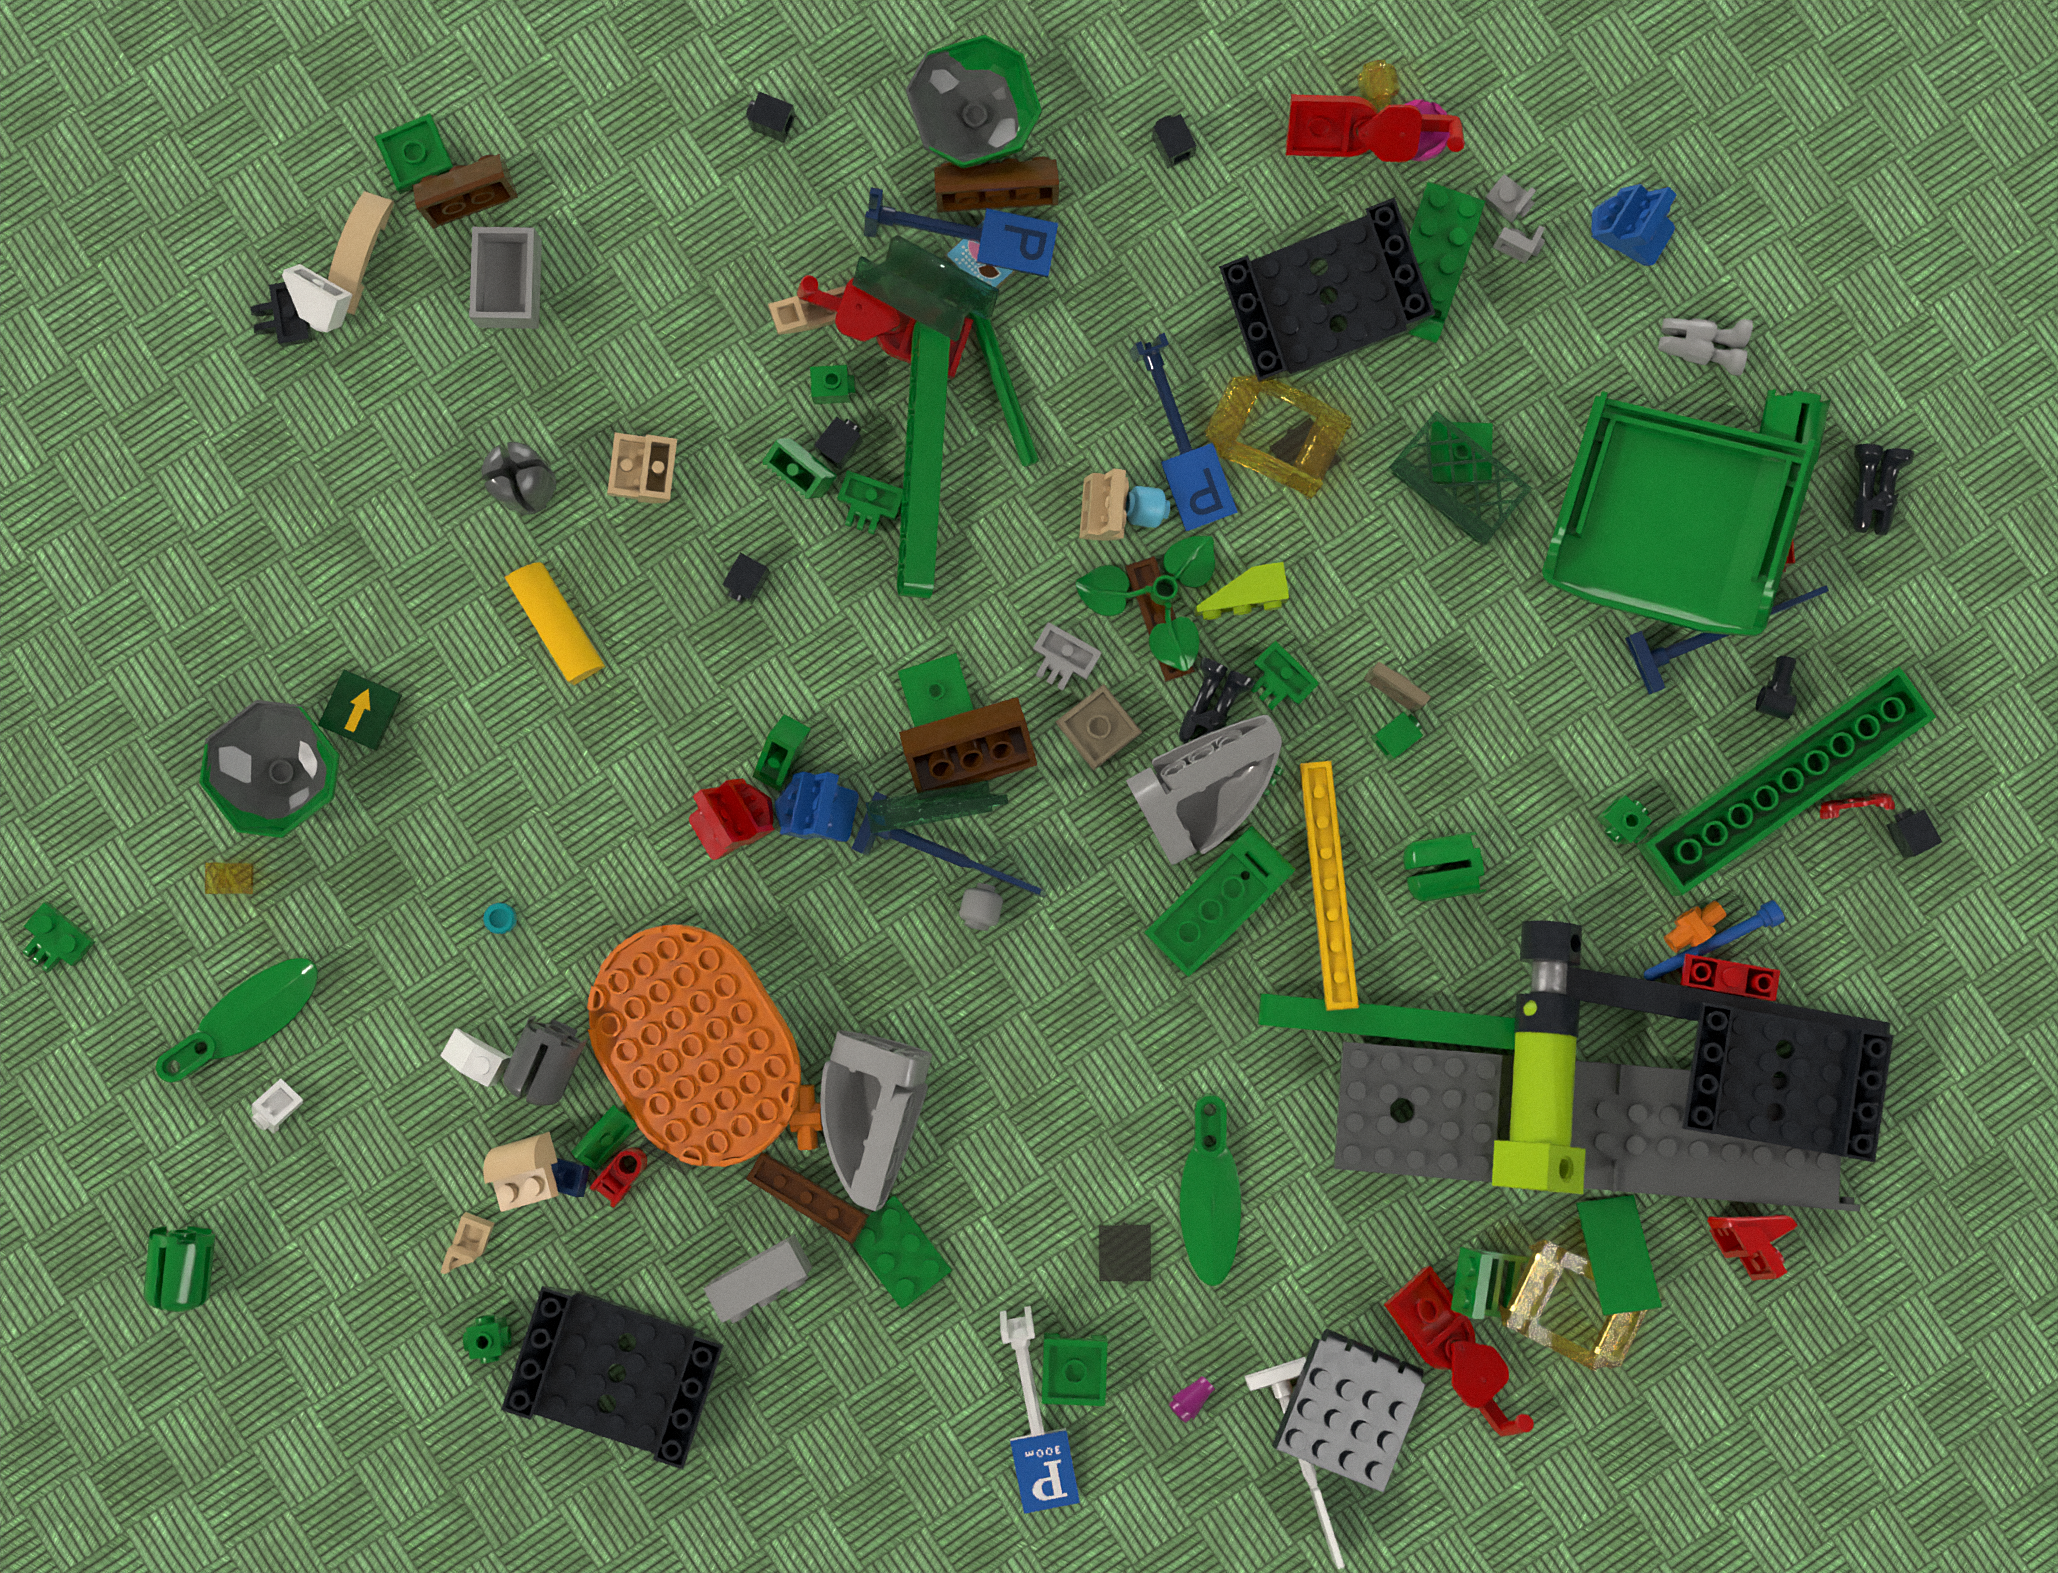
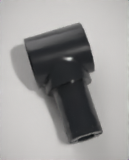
(1777, 696)

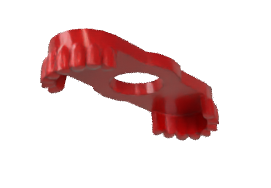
(1831, 808)

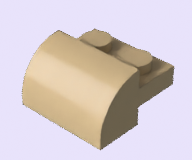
(642, 467)
(1104, 505)
(522, 1171)

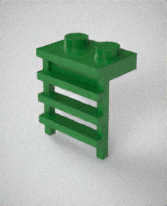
(1480, 1281)

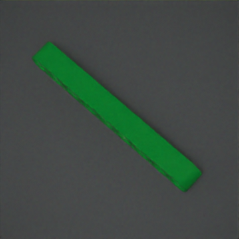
(923, 462)
(1388, 1022)

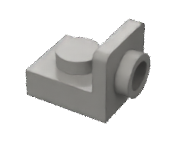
(1510, 199)
(1515, 244)

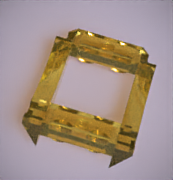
(1316, 452)
(1533, 1294)

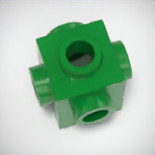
(1615, 819)
(495, 1331)

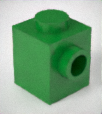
(831, 384)

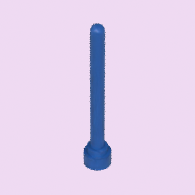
(1768, 915)

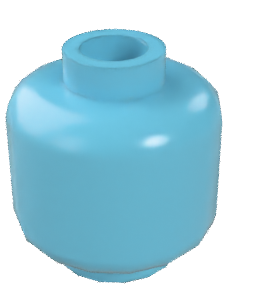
(1147, 506)

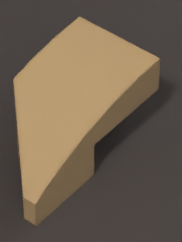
(468, 1243)

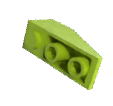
(1254, 588)

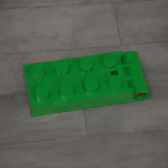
(1441, 242)
(1219, 901)

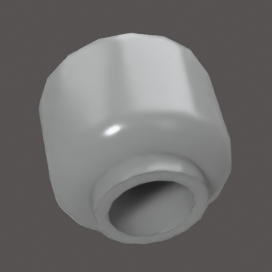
(981, 907)

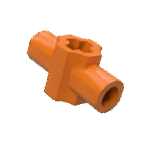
(1695, 926)
(807, 1119)

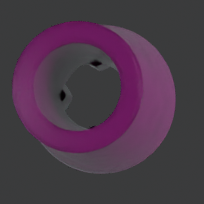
(1191, 1399)

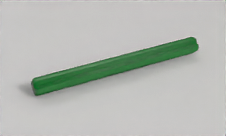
(1005, 390)

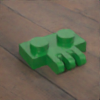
(869, 500)
(1282, 677)
(55, 938)

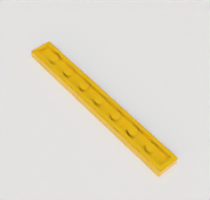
(1328, 886)

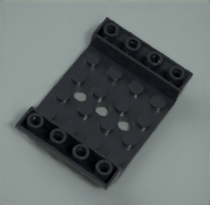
(1282, 304)
(1830, 1088)
(568, 1366)

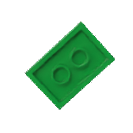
(900, 1253)

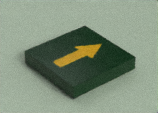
(360, 710)

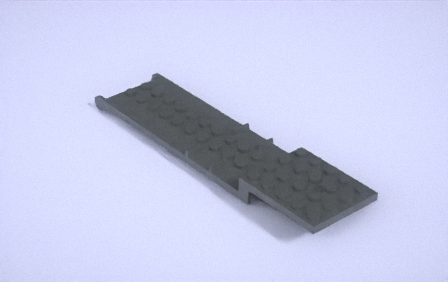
(1621, 1116)

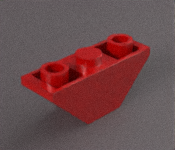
(1730, 977)

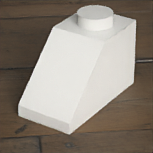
(316, 298)
(475, 1058)

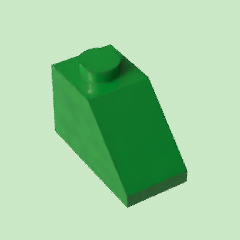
(781, 752)

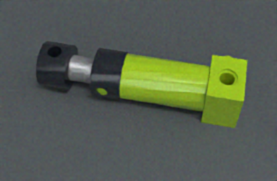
(1544, 1068)

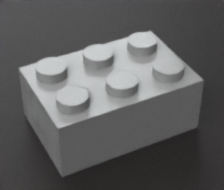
(505, 277)
(759, 1280)

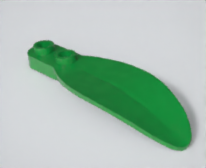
(244, 1017)
(1210, 1196)

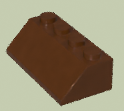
(997, 185)
(969, 747)

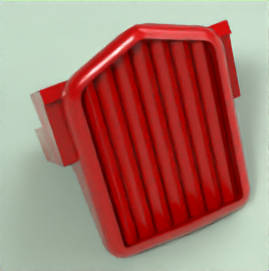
(731, 817)
(1751, 1242)

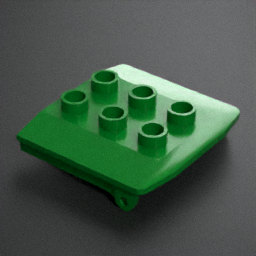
(1678, 518)

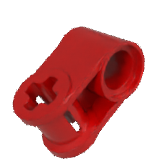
(616, 1179)

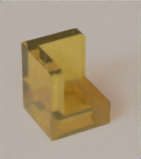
(228, 878)

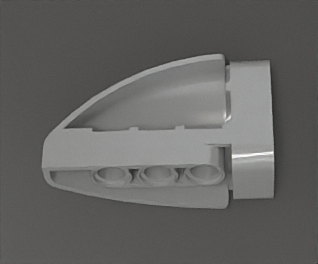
(1207, 786)
(871, 1110)

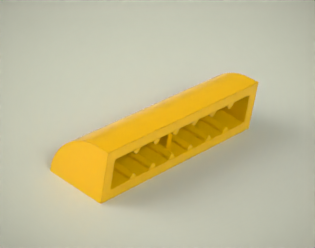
(555, 622)

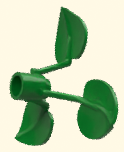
(1169, 642)

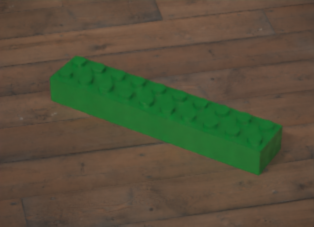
(1786, 781)

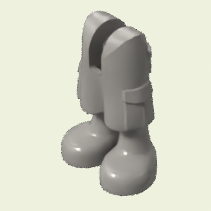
(1698, 340)

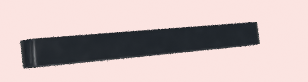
(1685, 1001)

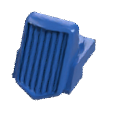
(1635, 222)
(816, 807)

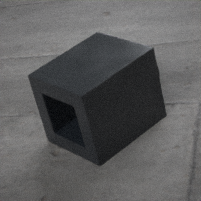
(770, 116)
(1173, 140)
(839, 442)
(745, 579)
(1913, 832)

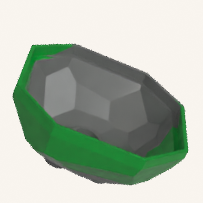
(974, 101)
(269, 769)

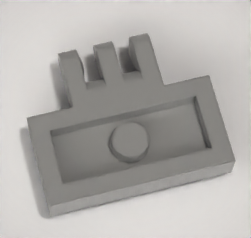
(1064, 655)

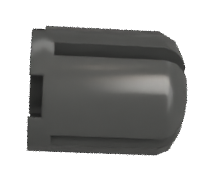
(520, 465)
(543, 1062)

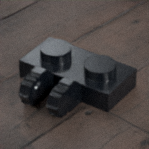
(286, 322)

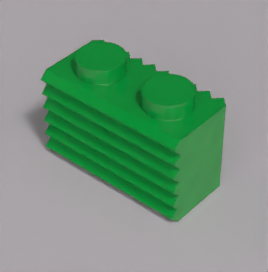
(799, 468)

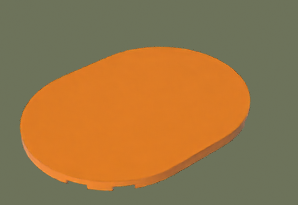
(694, 1045)

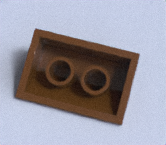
(464, 190)

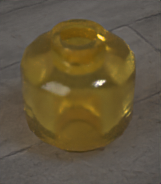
(1378, 83)

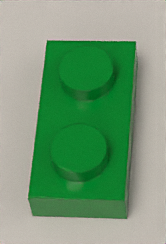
(604, 1137)

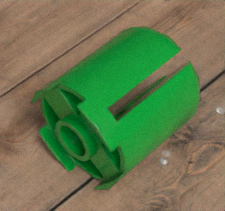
(1795, 417)
(1446, 883)
(179, 1268)

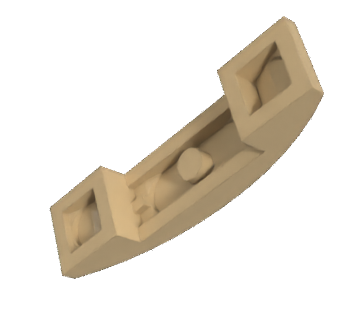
(357, 243)
(797, 315)

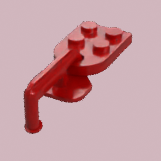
(1329, 123)
(867, 317)
(1448, 1343)

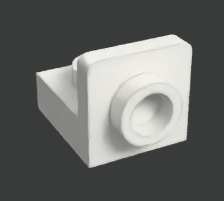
(275, 1106)

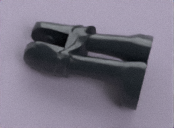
(1885, 502)
(1214, 719)

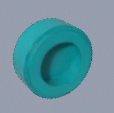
(500, 918)

